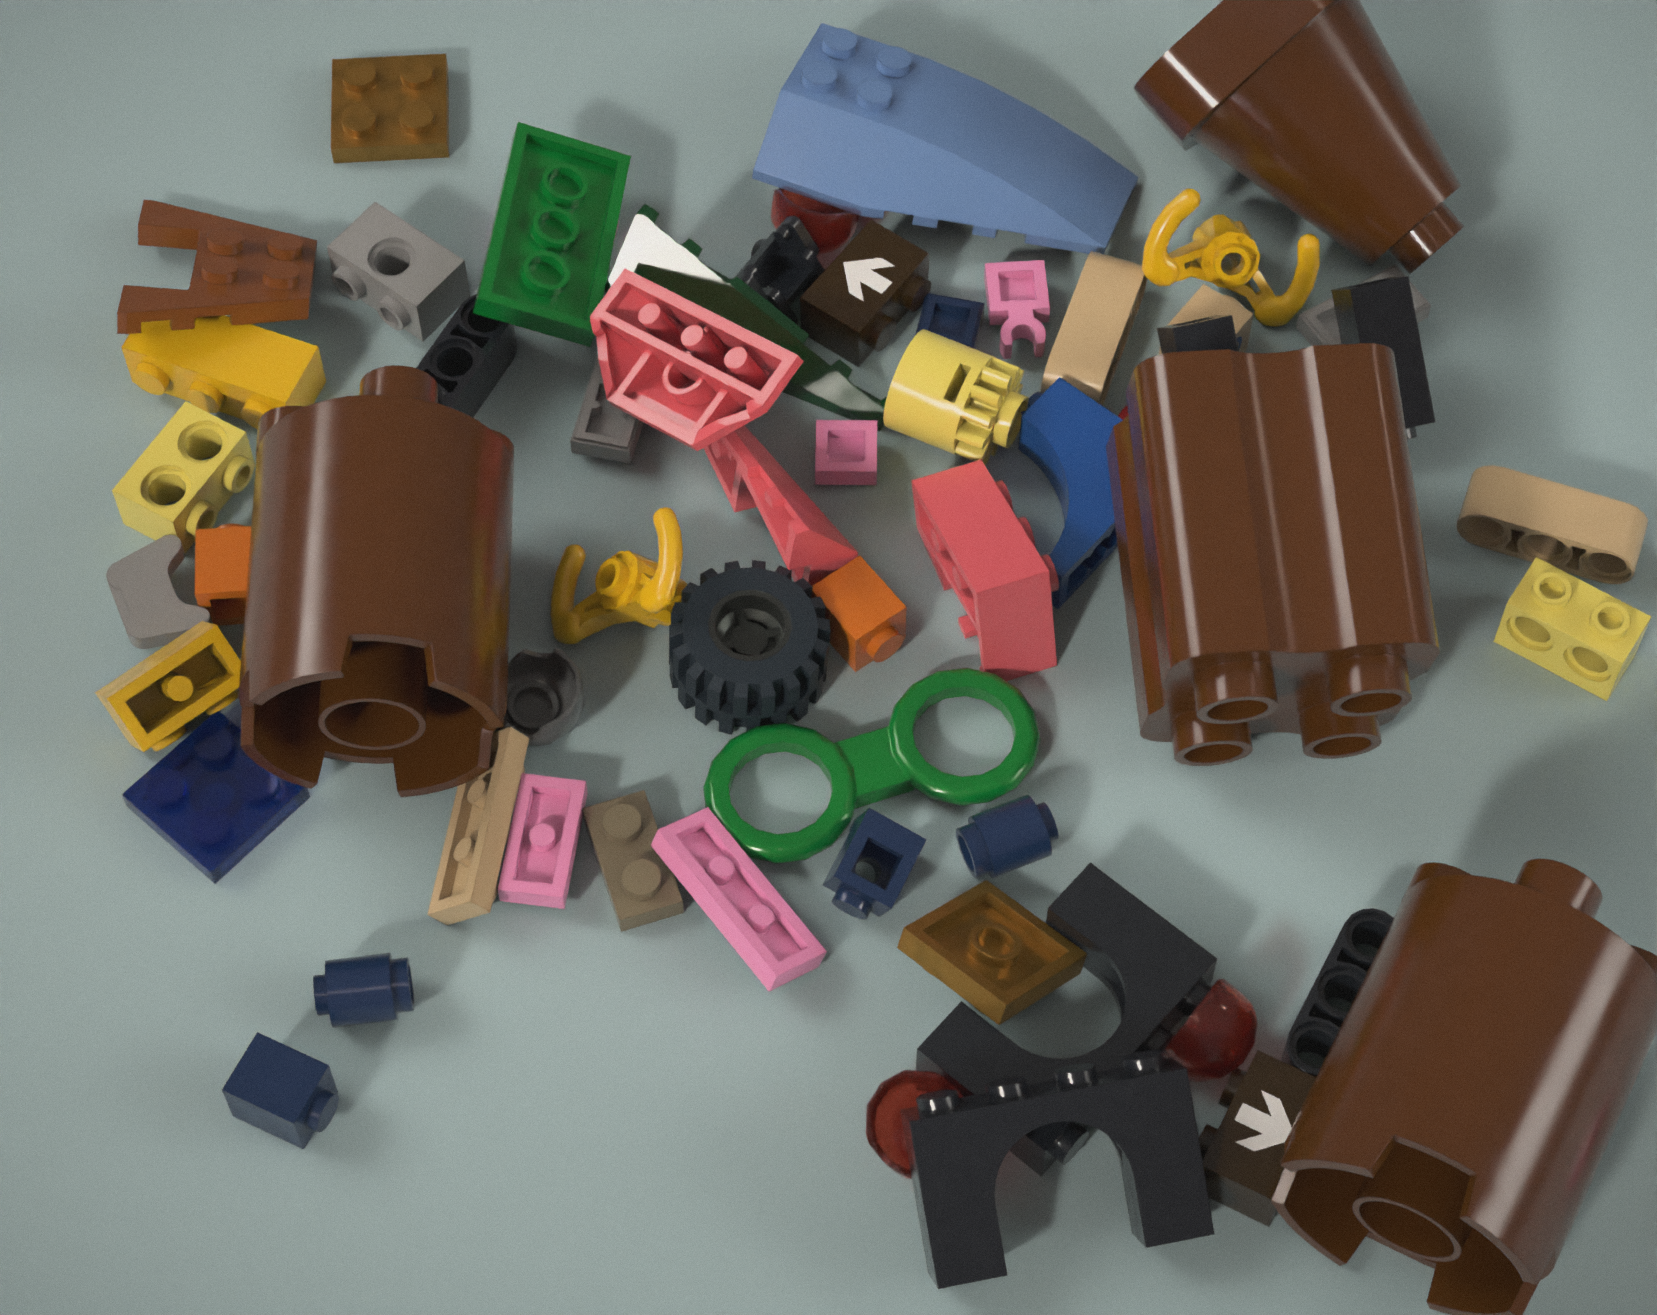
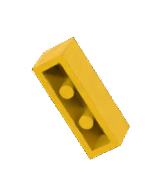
(225, 366)

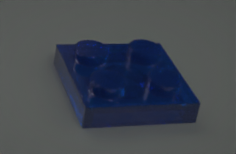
(213, 798)

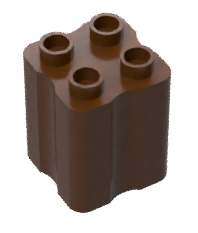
(1269, 549)

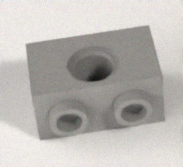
(398, 272)

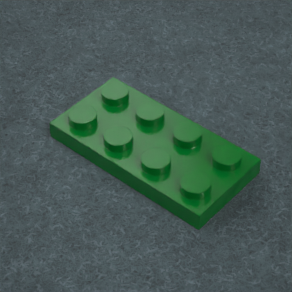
(552, 234)

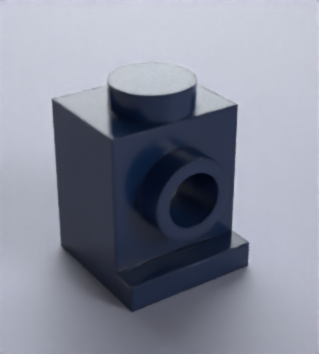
(888, 850)

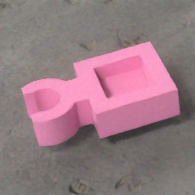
(1018, 302)

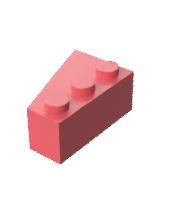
(990, 566)

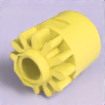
(955, 397)

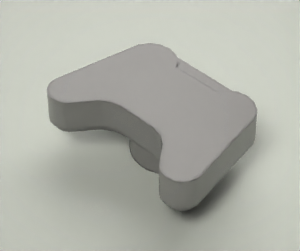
(147, 597)

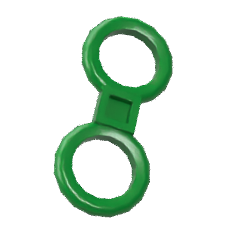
(874, 764)

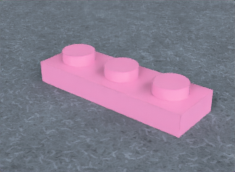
(738, 899)

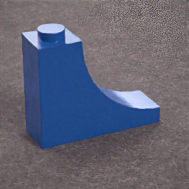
(1068, 442)

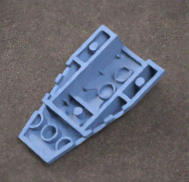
(919, 139)

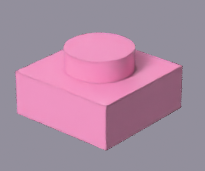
(846, 452)

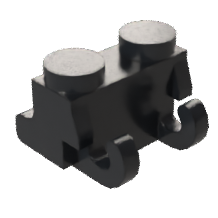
(783, 265)

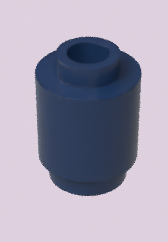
(1007, 837)
(364, 989)

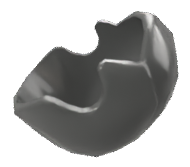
(543, 695)

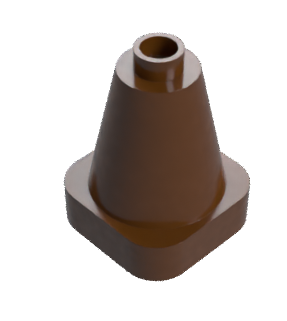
(1312, 117)

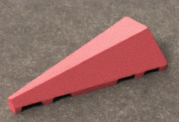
(798, 527)

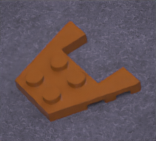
(236, 271)

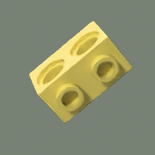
(175, 471)
(1571, 628)

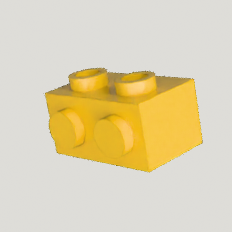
(174, 687)

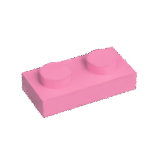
(542, 841)

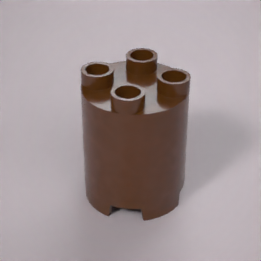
(378, 586)
(1474, 1084)

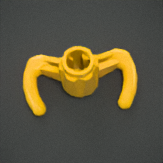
(1226, 258)
(626, 586)

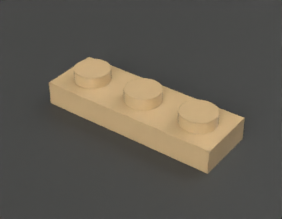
(478, 834)

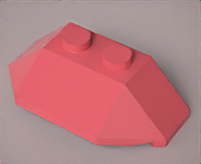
(683, 363)

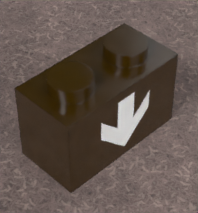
(865, 293)
(1247, 1148)

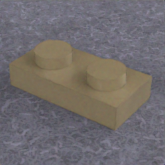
(633, 873)

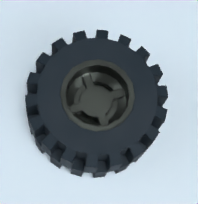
(748, 646)

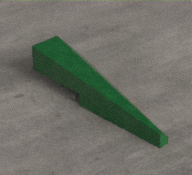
(677, 268)

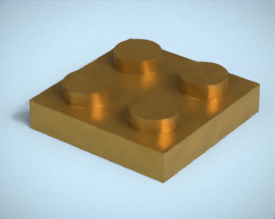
(390, 108)
(992, 951)

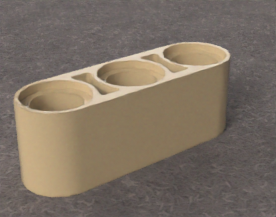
(1096, 325)
(1552, 522)

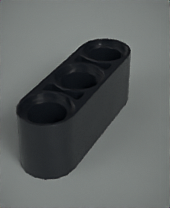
(476, 350)
(1339, 977)

